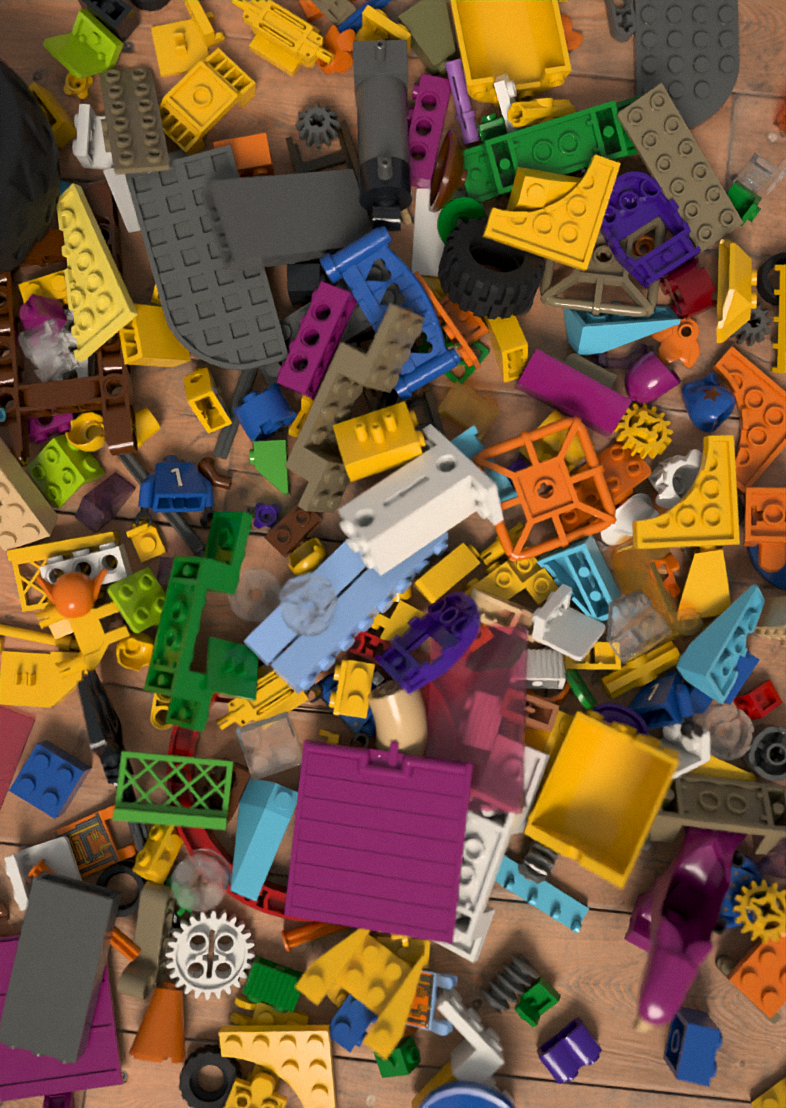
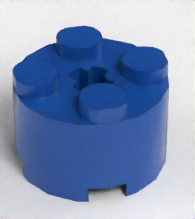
(264, 413)

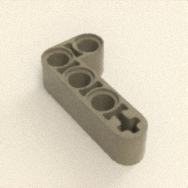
(151, 936)

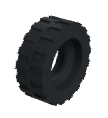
(190, 1089)

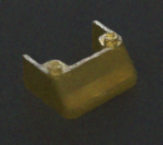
(637, 571)

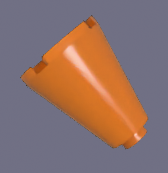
(162, 1027)

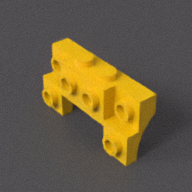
(512, 577)

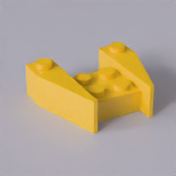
(373, 978)

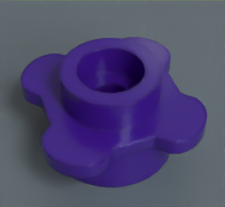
(261, 510)

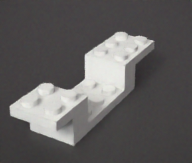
(483, 852)

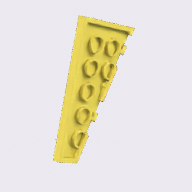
(92, 278)

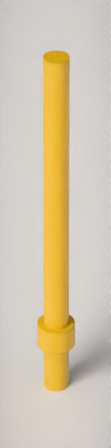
(65, 643)

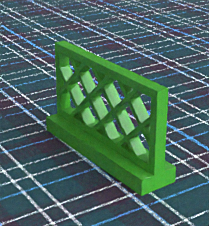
(169, 814)

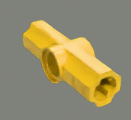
(538, 111)
(640, 669)

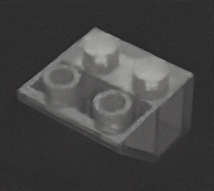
(634, 626)
(270, 745)

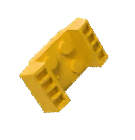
(204, 100)

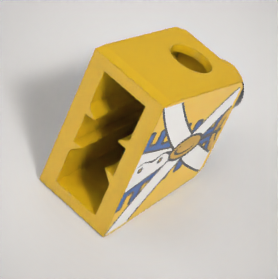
(200, 389)

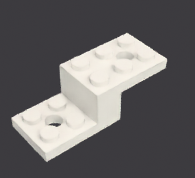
(480, 1051)

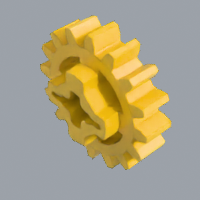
(643, 431)
(753, 907)

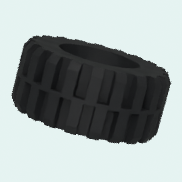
(485, 290)

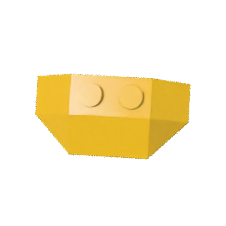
(734, 289)

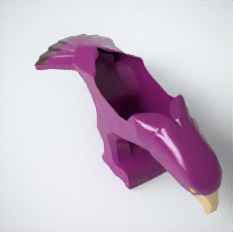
(678, 921)

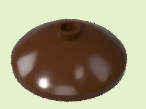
(447, 173)

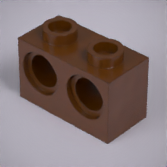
(292, 530)
(236, 789)

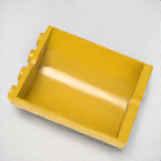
(603, 795)

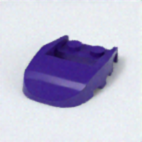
(633, 204)
(451, 623)

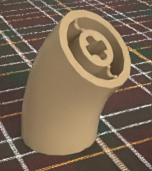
(399, 718)

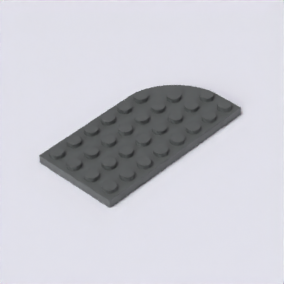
(689, 51)
(211, 312)

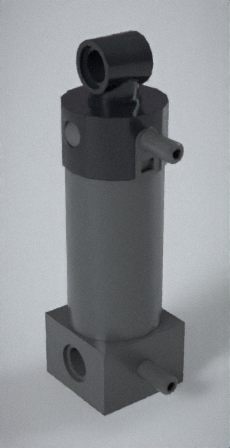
(383, 129)

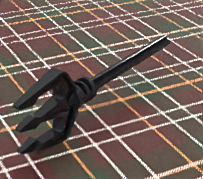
(106, 742)

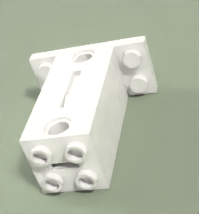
(418, 504)

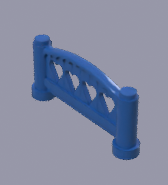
(354, 265)

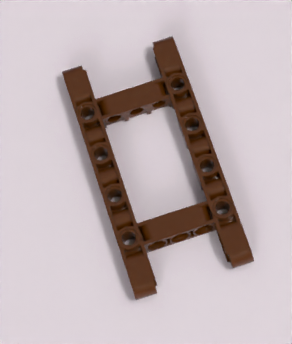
(71, 394)

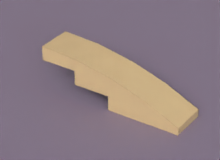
(502, 612)

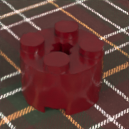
(689, 290)

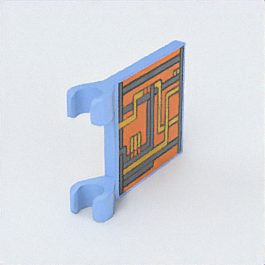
(424, 1002)

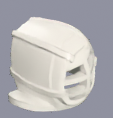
(675, 477)

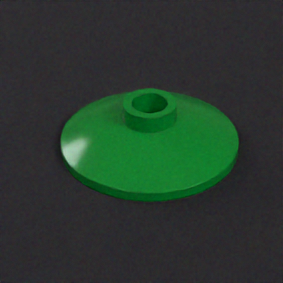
(459, 207)

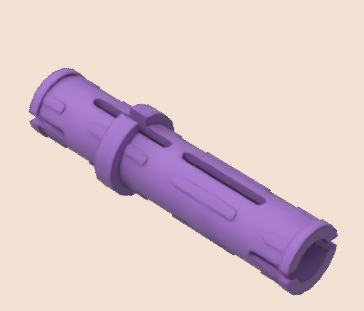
(465, 114)

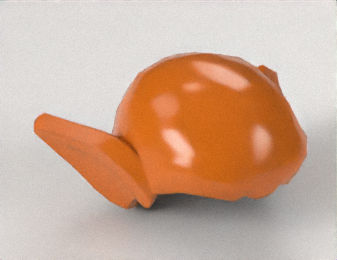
(73, 592)

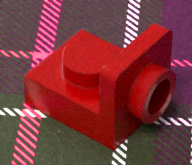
(759, 700)

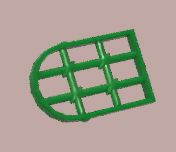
(580, 688)

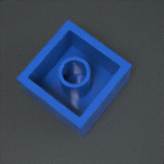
(50, 779)
(692, 1046)

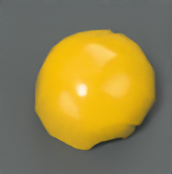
(87, 432)
(307, 557)
(134, 651)

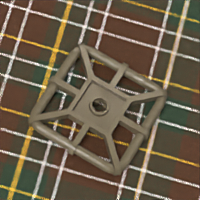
(608, 274)

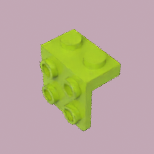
(87, 48)
(63, 470)
(139, 599)

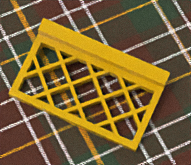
(50, 549)

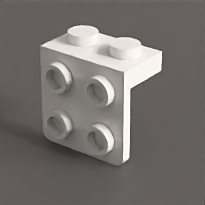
(90, 145)
(565, 627)
(58, 858)

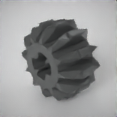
(311, 132)
(757, 331)
(537, 861)

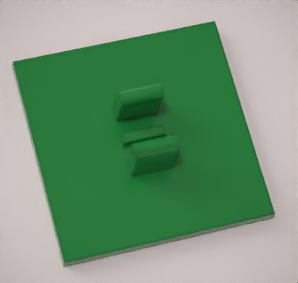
(231, 669)

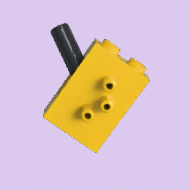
(379, 438)

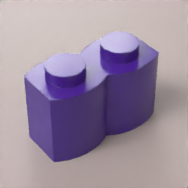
(569, 1051)

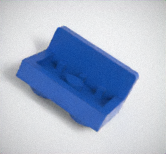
(350, 1023)

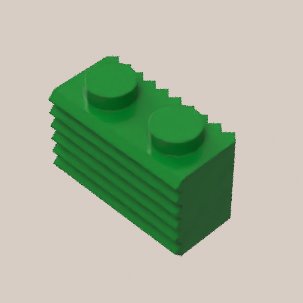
(273, 984)

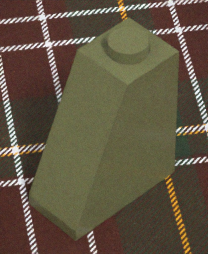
(430, 34)

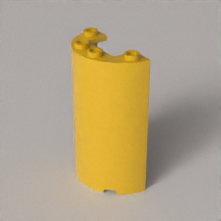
(512, 39)

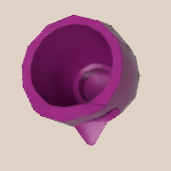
(649, 379)

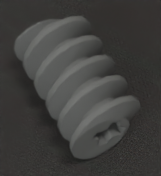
(509, 983)

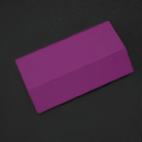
(573, 393)

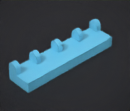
(543, 896)

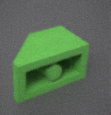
(270, 462)

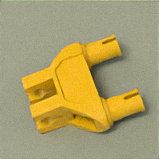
(89, 635)

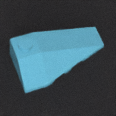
(604, 332)
(261, 824)

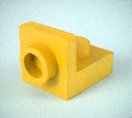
(147, 541)

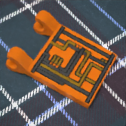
(94, 843)

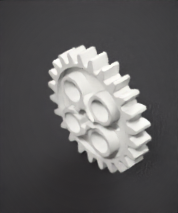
(234, 953)

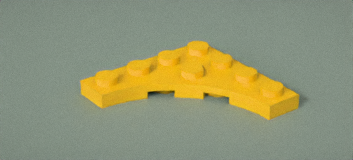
(566, 228)
(707, 510)
(292, 1052)

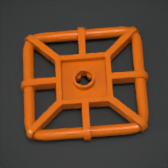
(560, 498)

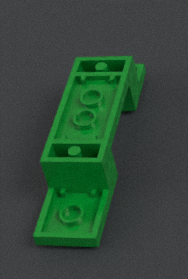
(551, 146)
(181, 614)

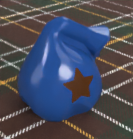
(707, 402)

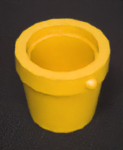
(145, 425)

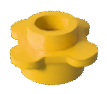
(81, 91)

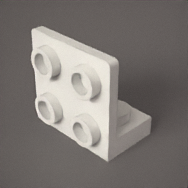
(692, 752)

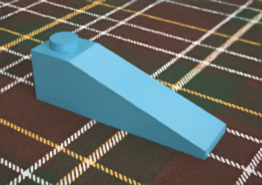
(715, 652)

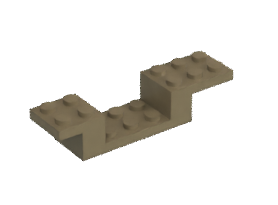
(342, 385)
(723, 806)

